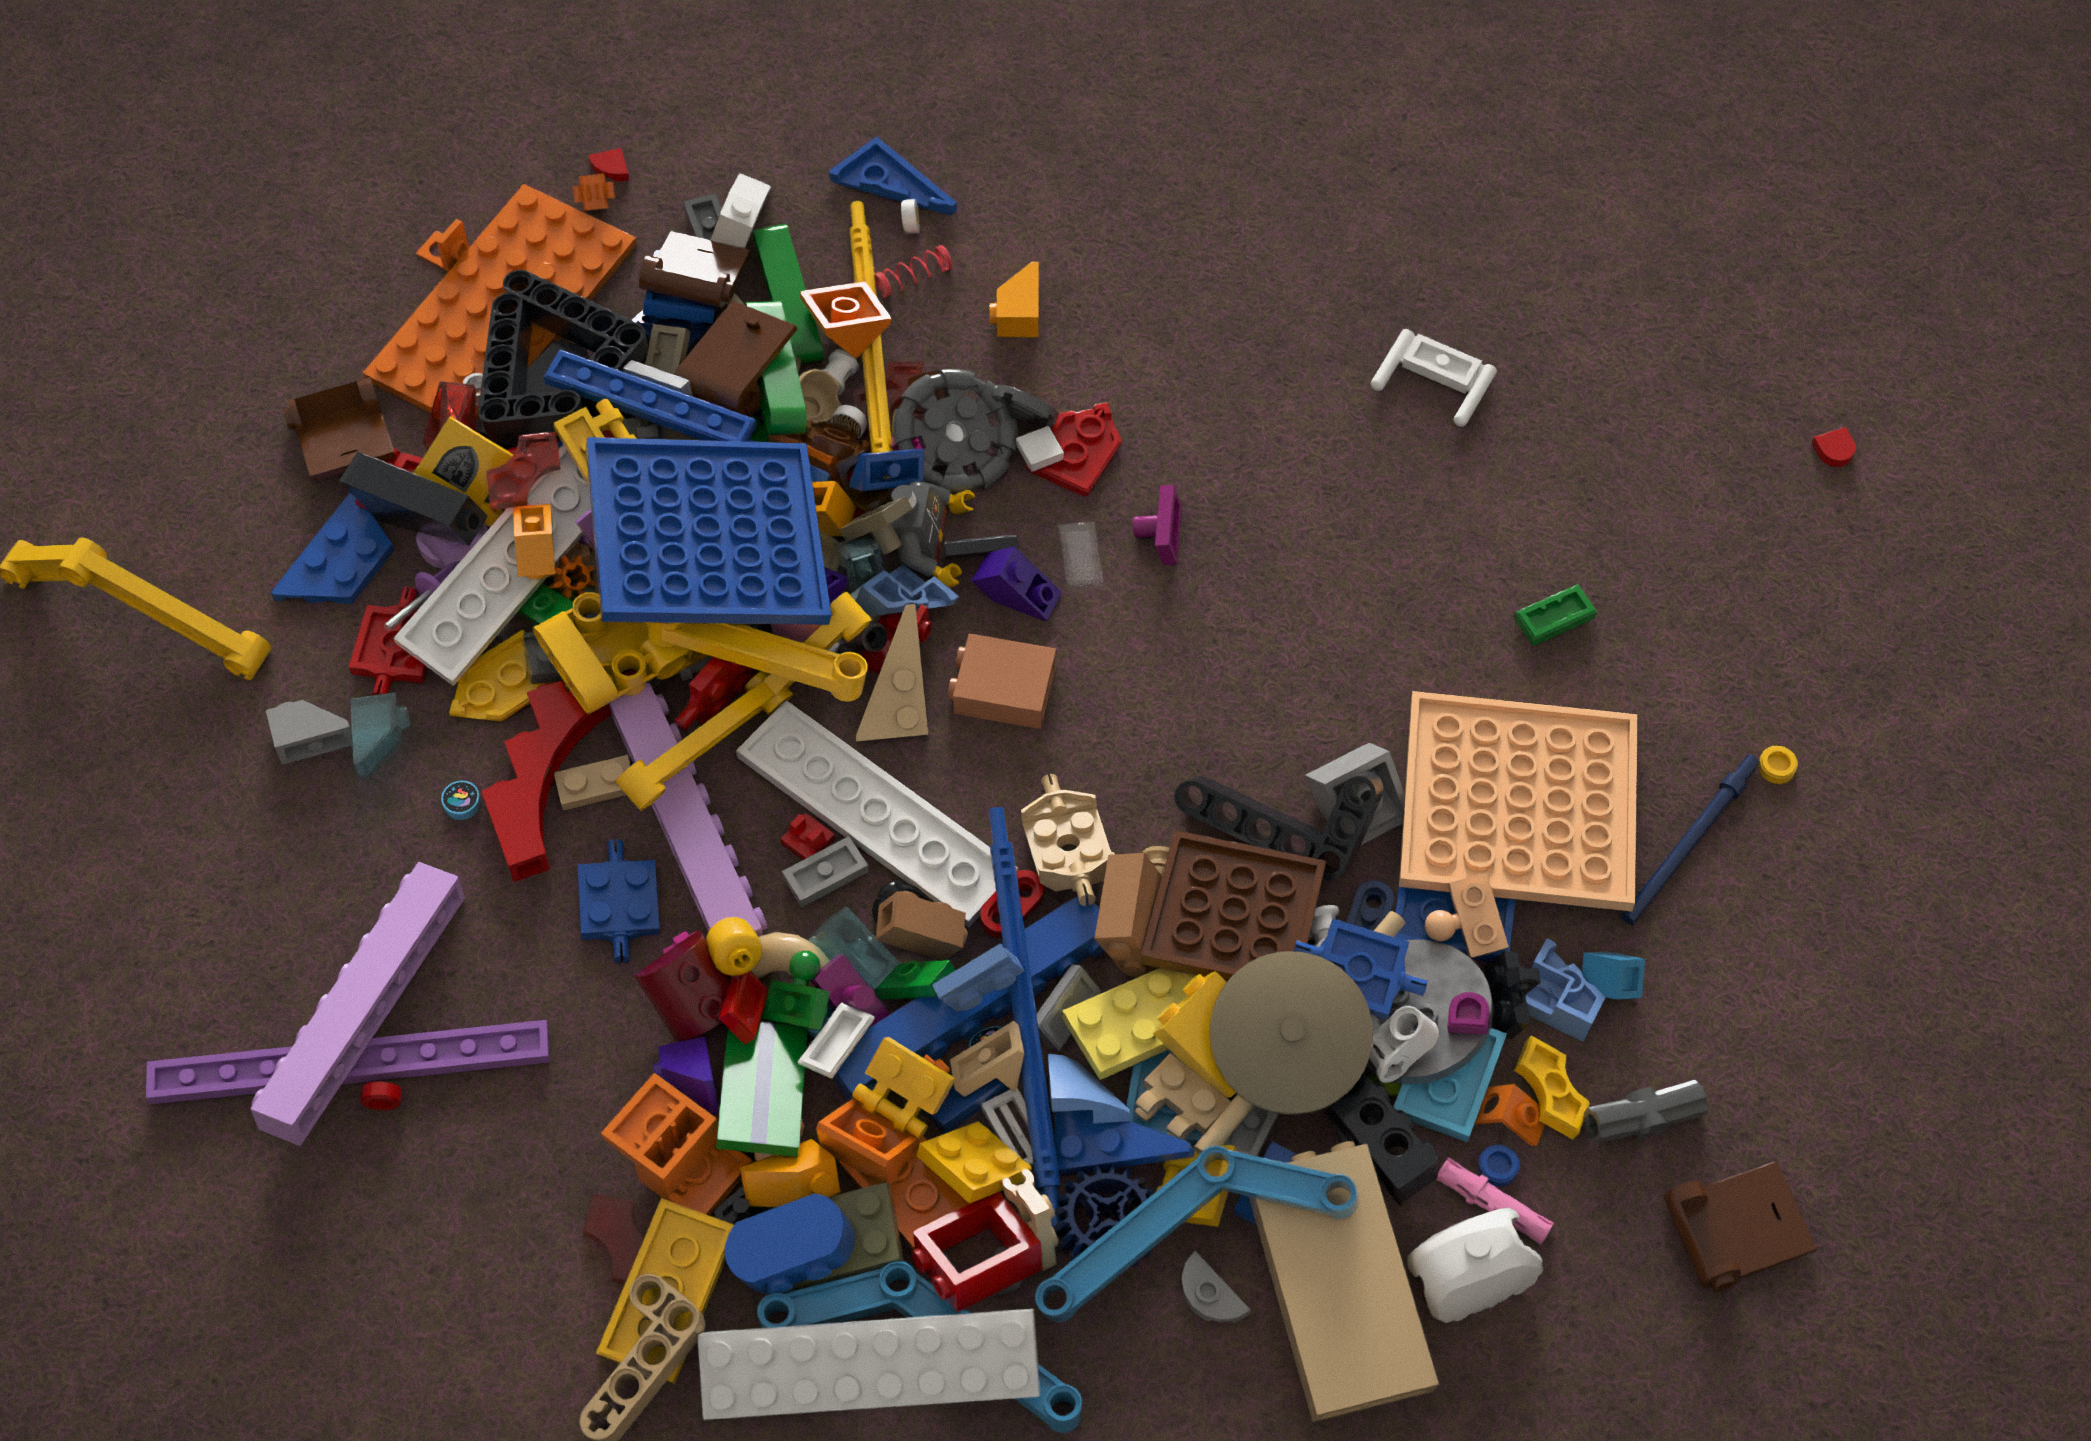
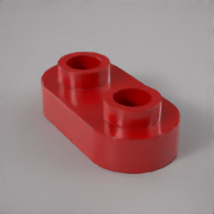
(1028, 881)

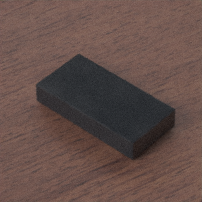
(978, 546)

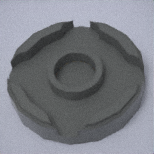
(1026, 406)

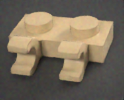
(1184, 1093)
(1036, 1213)

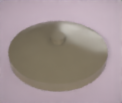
(1291, 1033)

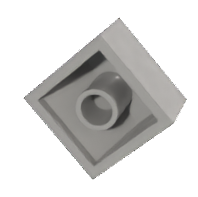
(1329, 779)

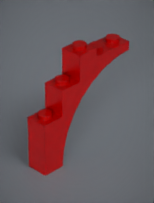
(520, 804)

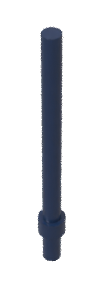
(1730, 788)

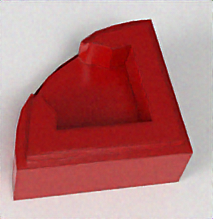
(610, 164)

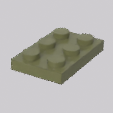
(875, 1232)

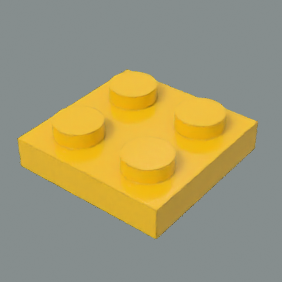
(972, 1161)

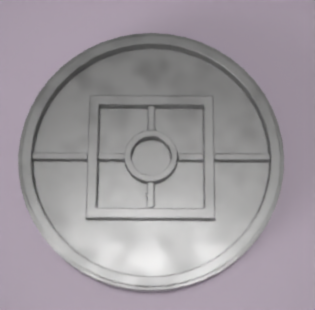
(1448, 975)

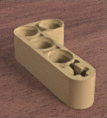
(635, 1364)

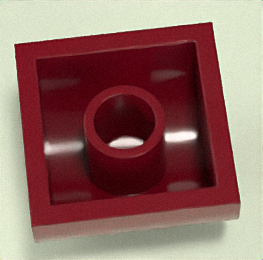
(685, 988)

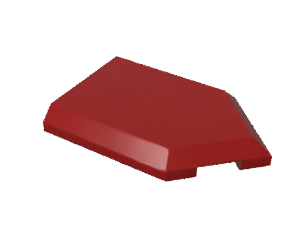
(1088, 447)

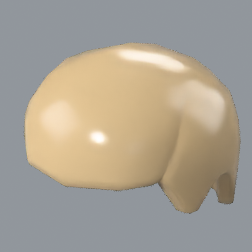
(819, 395)

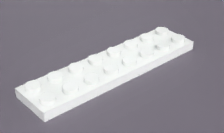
(485, 586)
(872, 809)
(868, 1364)

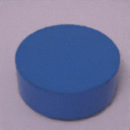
(1499, 1165)

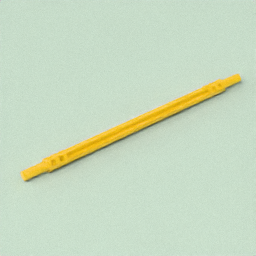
(872, 356)

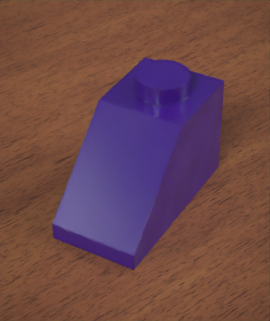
(689, 1070)

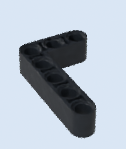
(581, 321)
(502, 402)
(1284, 826)

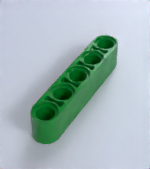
(784, 284)
(780, 385)

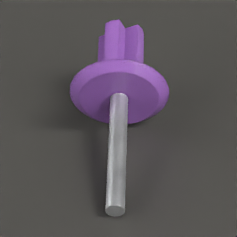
(425, 585)

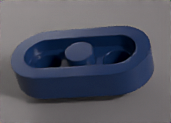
(1366, 916)

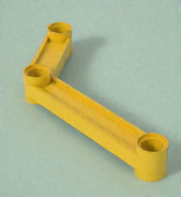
(87, 563)
(770, 653)
(764, 692)

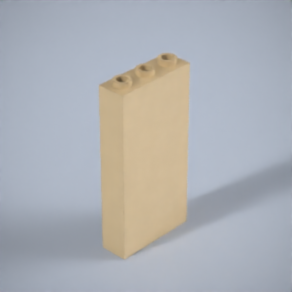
(1345, 1293)

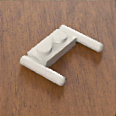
(1441, 365)

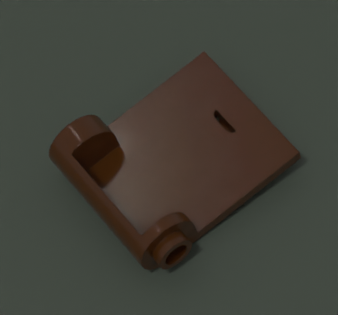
(694, 270)
(734, 356)
(337, 426)
(1734, 1228)

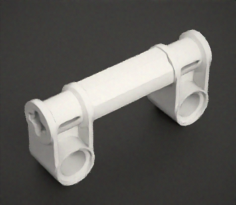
(1394, 1043)

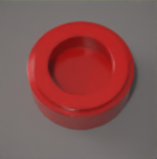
(380, 1096)

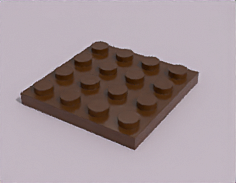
(1229, 905)

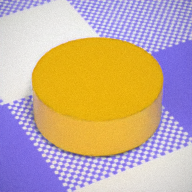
(1777, 764)

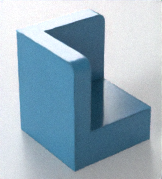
(1614, 974)

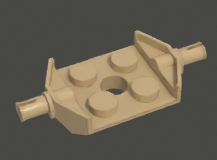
(1061, 820)

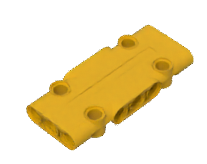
(595, 654)

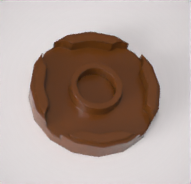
(833, 439)

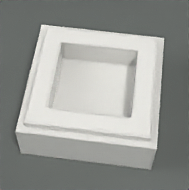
(1040, 448)

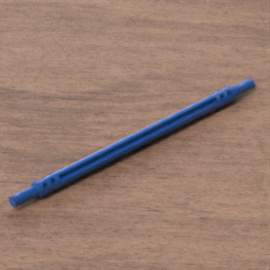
(1024, 1012)

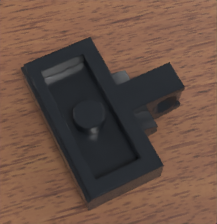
(1508, 989)

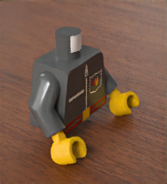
(924, 526)

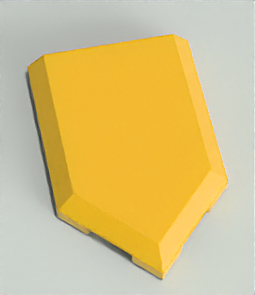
(495, 683)

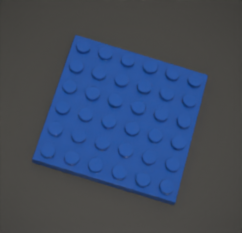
(706, 532)

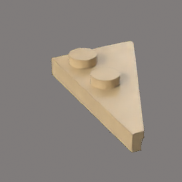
(898, 695)

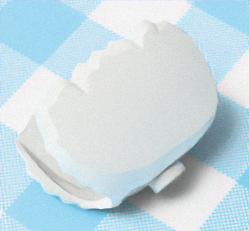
(1474, 1265)

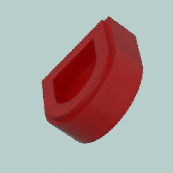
(1835, 447)

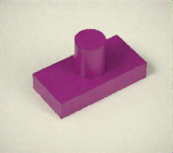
(1163, 526)
(848, 988)

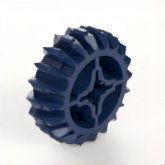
(1086, 1195)

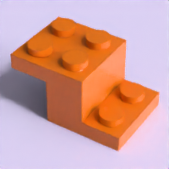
(675, 1147)

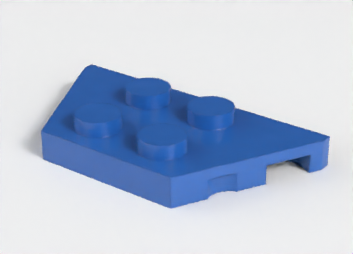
(338, 558)

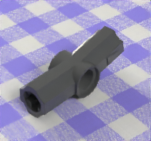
(1645, 1112)

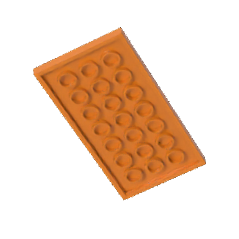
(451, 326)

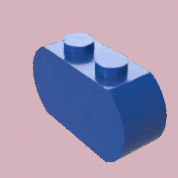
(790, 1244)

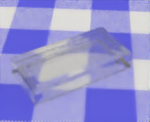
(1080, 556)

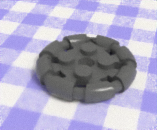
(969, 416)

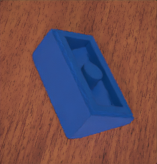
(901, 466)
(958, 1108)

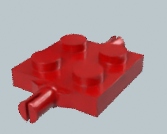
(378, 654)
(713, 690)

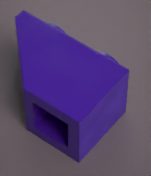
(1016, 583)

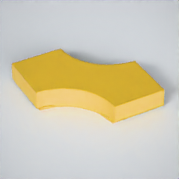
(1558, 1100)

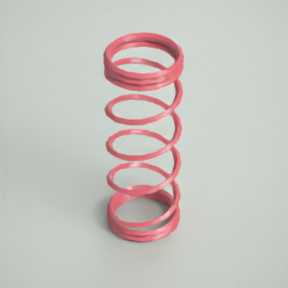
(939, 251)

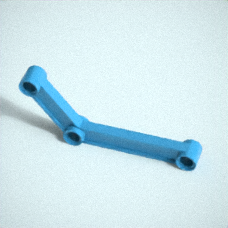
(1176, 1204)
(869, 1295)

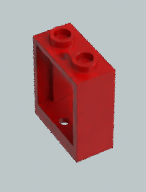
(963, 1290)

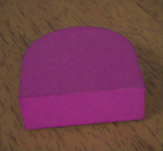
(1468, 1014)

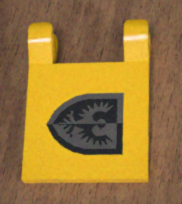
(461, 461)

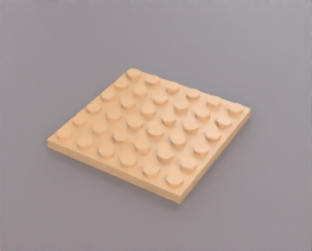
(1521, 795)

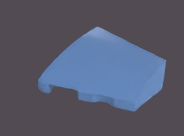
(893, 591)
(1570, 999)
(1077, 1089)

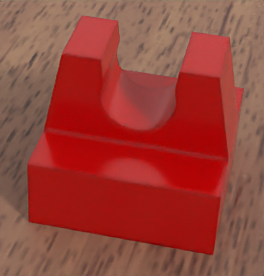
(806, 836)

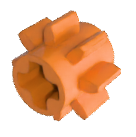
(593, 192)
(580, 572)

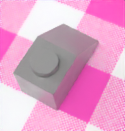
(306, 731)

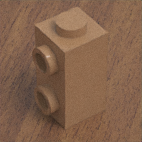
(921, 925)

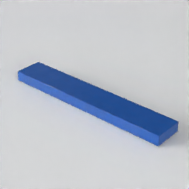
(648, 400)

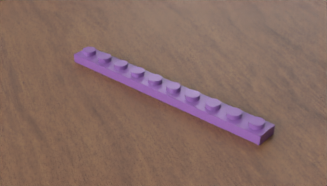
(381, 1060)

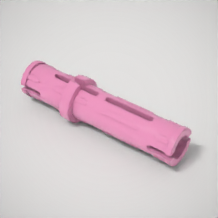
(1487, 1196)

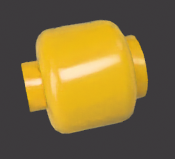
(734, 946)

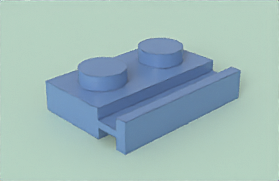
(971, 982)

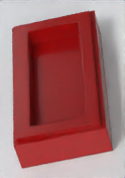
(744, 1006)

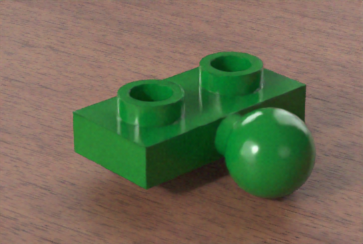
(797, 1002)

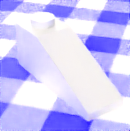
(740, 211)

